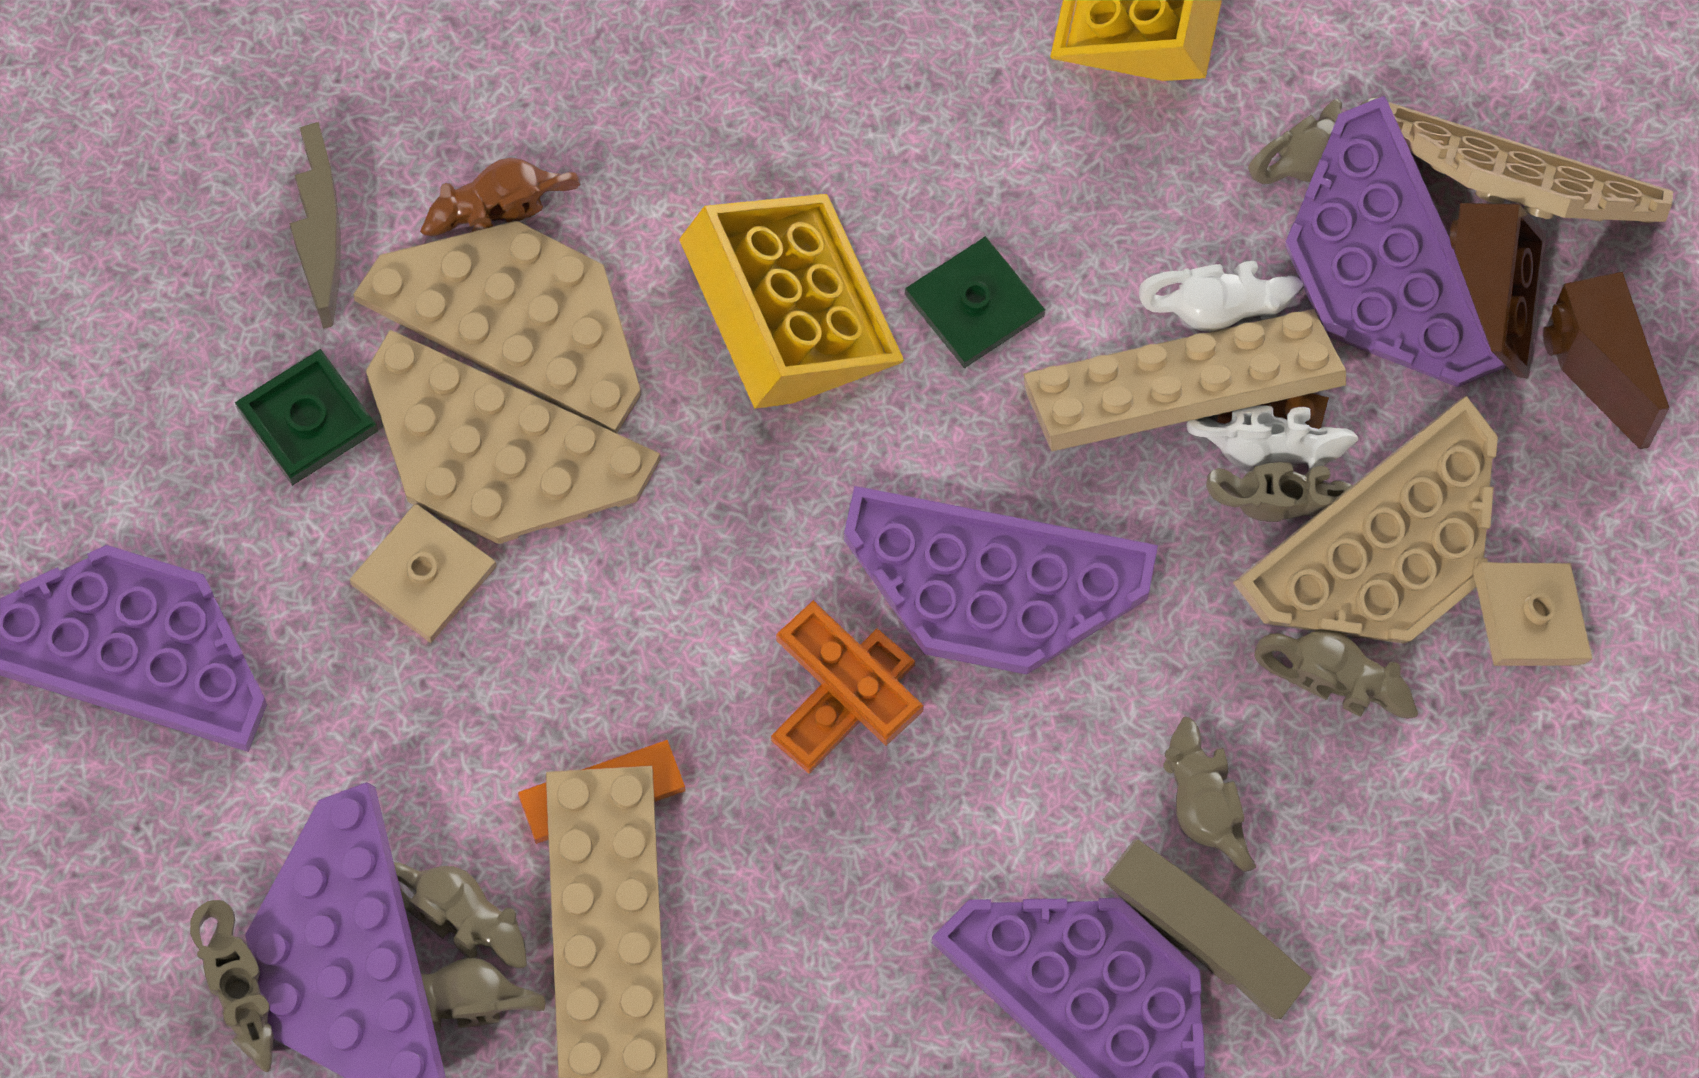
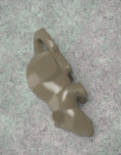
(1298, 148)
(1275, 491)
(1334, 664)
(1205, 804)
(453, 902)
(234, 978)
(474, 994)

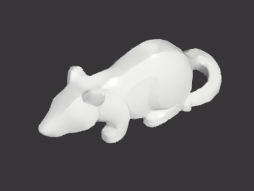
(1217, 300)
(1261, 438)

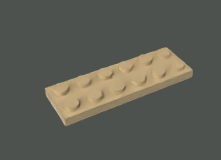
(1183, 379)
(606, 924)

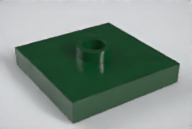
(974, 302)
(306, 417)

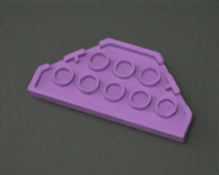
(1381, 256)
(991, 582)
(133, 642)
(342, 951)
(1085, 983)

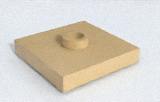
(423, 573)
(1532, 614)

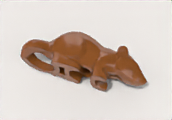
(503, 190)

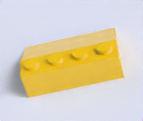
(1139, 36)
(788, 297)

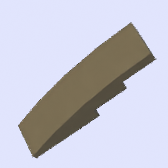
(319, 234)
(1206, 928)

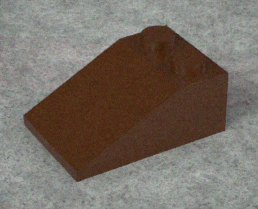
(1502, 267)
(1607, 354)

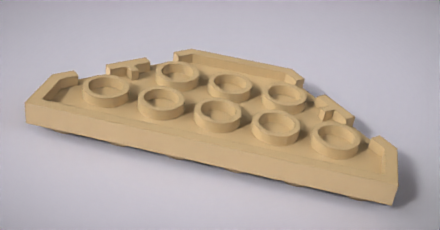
(1528, 175)
(516, 310)
(494, 451)
(1392, 544)

